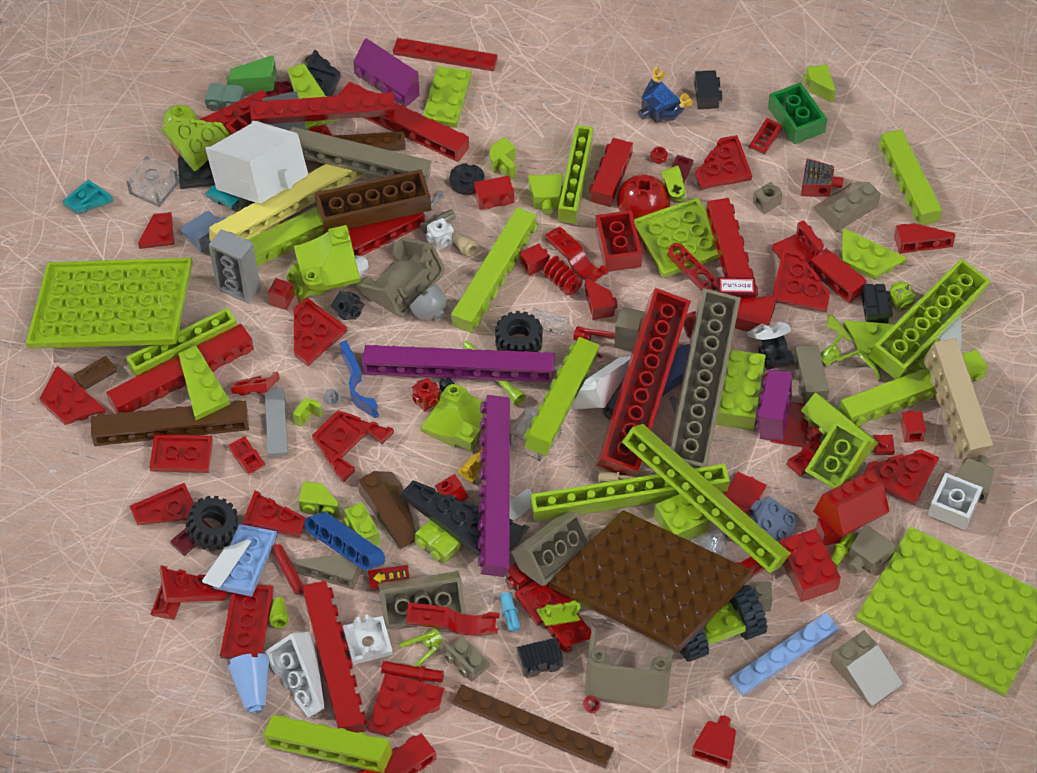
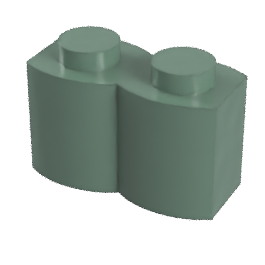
(221, 96)

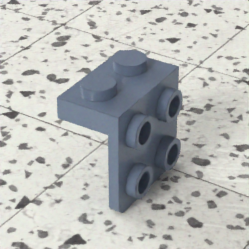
(198, 230)
(773, 518)

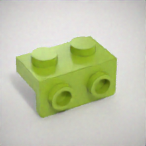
(300, 290)

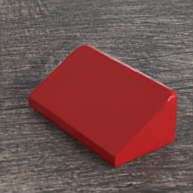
(163, 609)

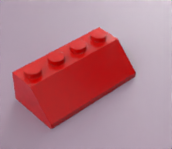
(853, 504)

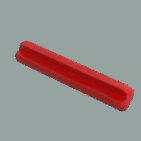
(288, 569)

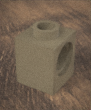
(767, 197)

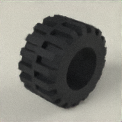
(519, 324)
(207, 536)

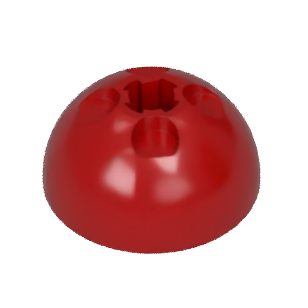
(643, 195)

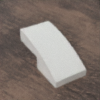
(769, 332)

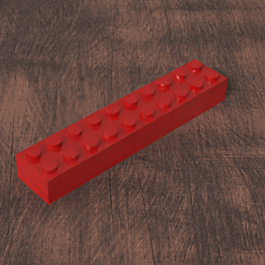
(644, 378)

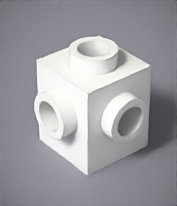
(439, 234)

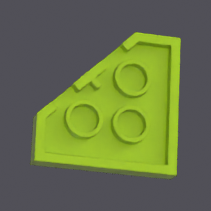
(192, 138)

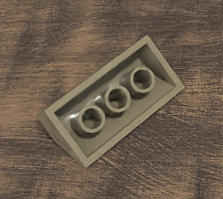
(551, 547)
(434, 590)

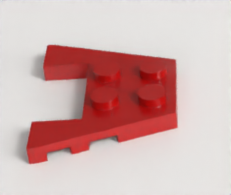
(341, 434)

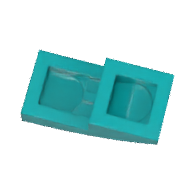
(218, 197)

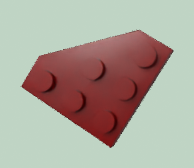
(724, 165)
(799, 284)
(314, 331)
(905, 475)
(402, 703)

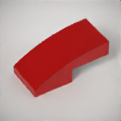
(246, 455)
(800, 461)

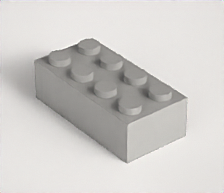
(234, 266)

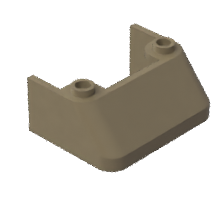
(627, 684)

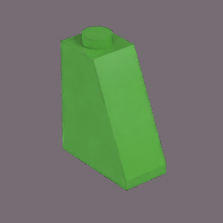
(254, 75)

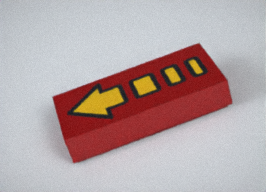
(386, 575)

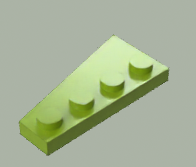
(306, 88)

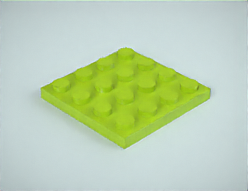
(681, 224)

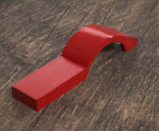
(575, 255)
(448, 619)

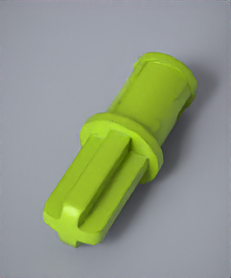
(841, 549)

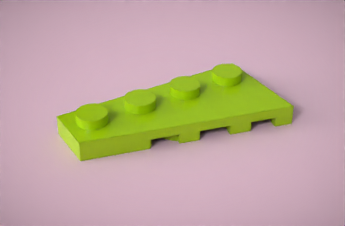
(203, 387)

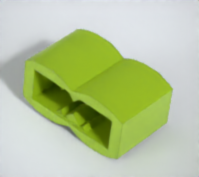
(437, 542)

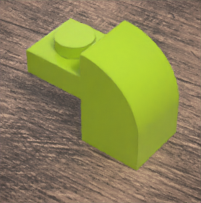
(501, 157)

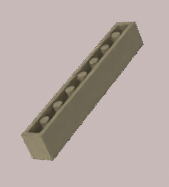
(358, 156)

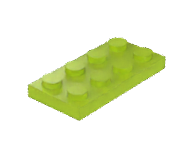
(447, 95)

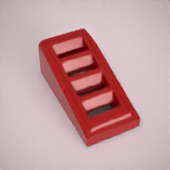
(772, 125)

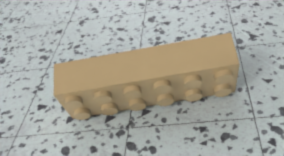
(958, 400)

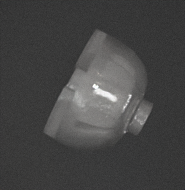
(714, 541)

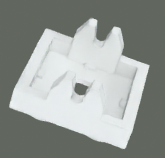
(364, 628)

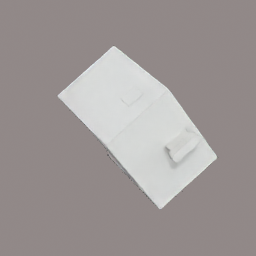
(257, 162)

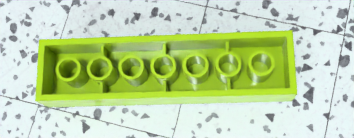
(929, 319)

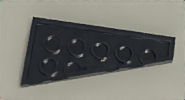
(454, 516)

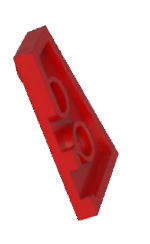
(163, 507)
(268, 515)
(184, 587)

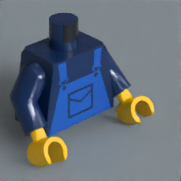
(660, 101)

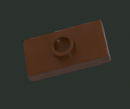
(95, 373)

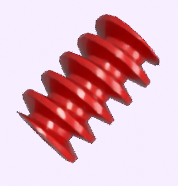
(562, 276)

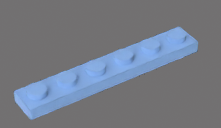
(784, 654)

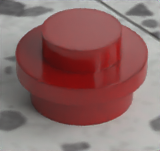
(659, 154)

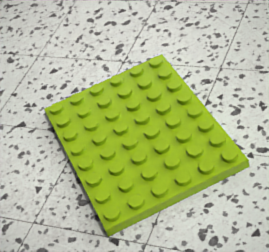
(110, 303)
(954, 611)

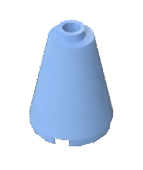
(250, 680)

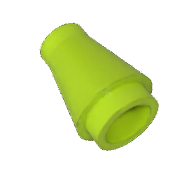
(278, 614)

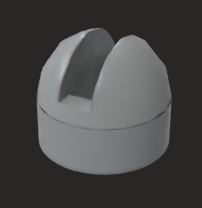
(334, 394)

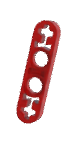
(691, 273)

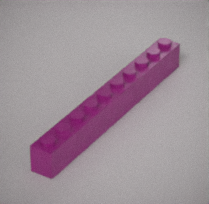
(459, 363)
(495, 486)

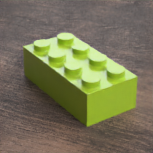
(741, 390)

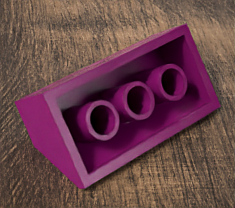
(386, 73)

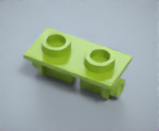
(560, 613)

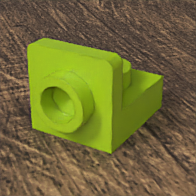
(305, 409)

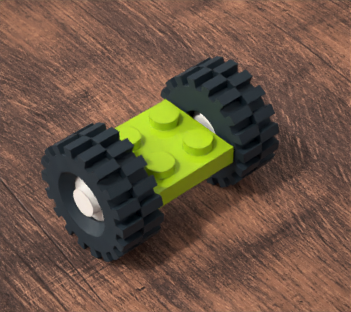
(739, 615)

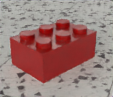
(618, 240)
(810, 565)

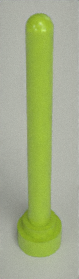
(516, 395)

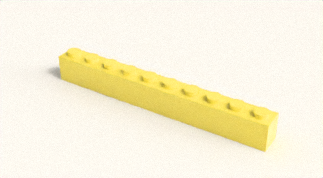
(259, 217)

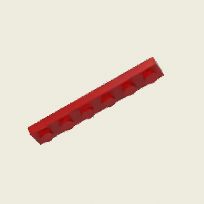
(445, 54)

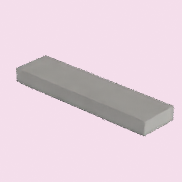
(276, 422)

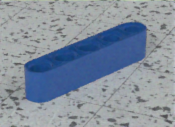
(345, 541)

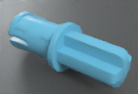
(509, 611)

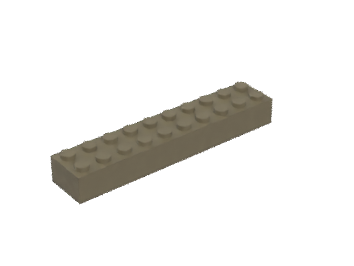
(704, 377)

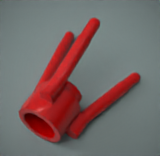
(587, 334)

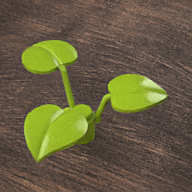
(832, 352)

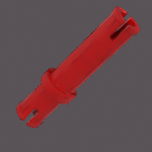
(421, 673)

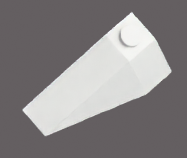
(601, 386)
(298, 667)

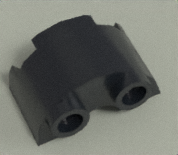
(776, 353)

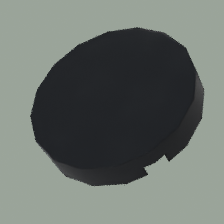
(463, 178)

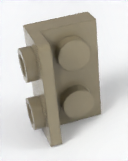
(466, 658)

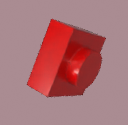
(885, 445)

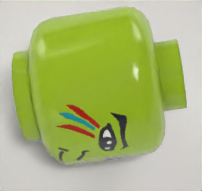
(902, 295)

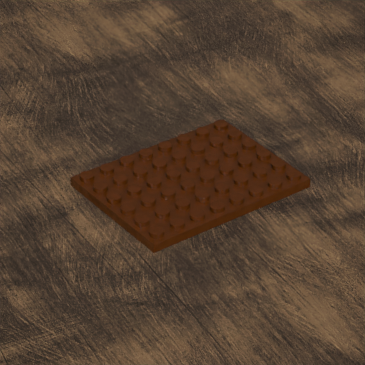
(651, 580)

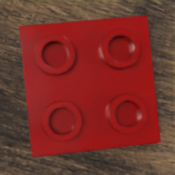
(569, 633)

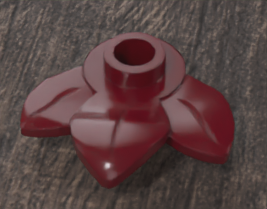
(281, 88)

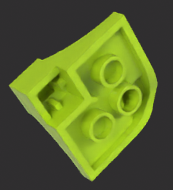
(328, 260)
(455, 418)

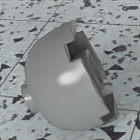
(429, 305)

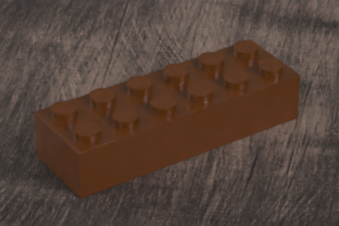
(373, 201)

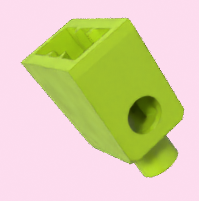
(545, 191)

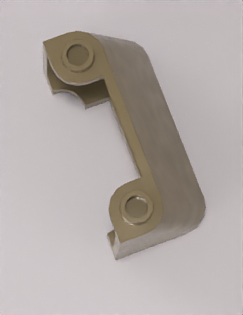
(411, 275)

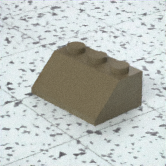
(848, 204)

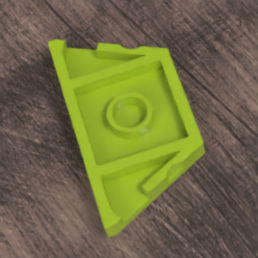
(867, 256)
(866, 334)

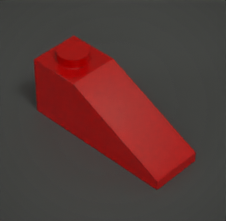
(918, 237)

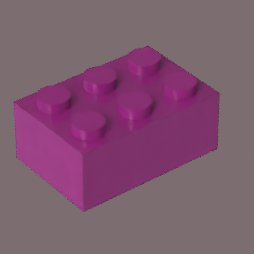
(775, 405)

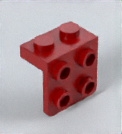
(803, 241)

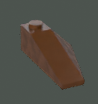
(382, 494)

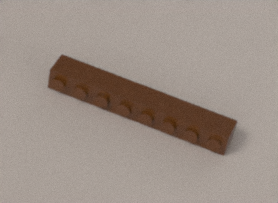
(171, 421)

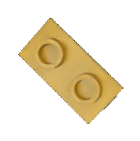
(471, 468)

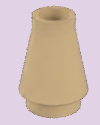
(467, 246)

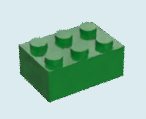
(797, 113)

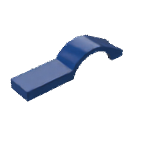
(367, 405)

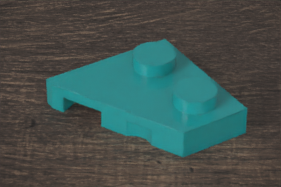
(87, 197)

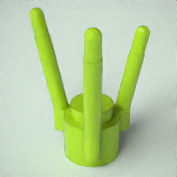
(430, 639)

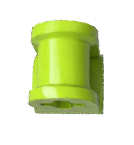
(674, 181)

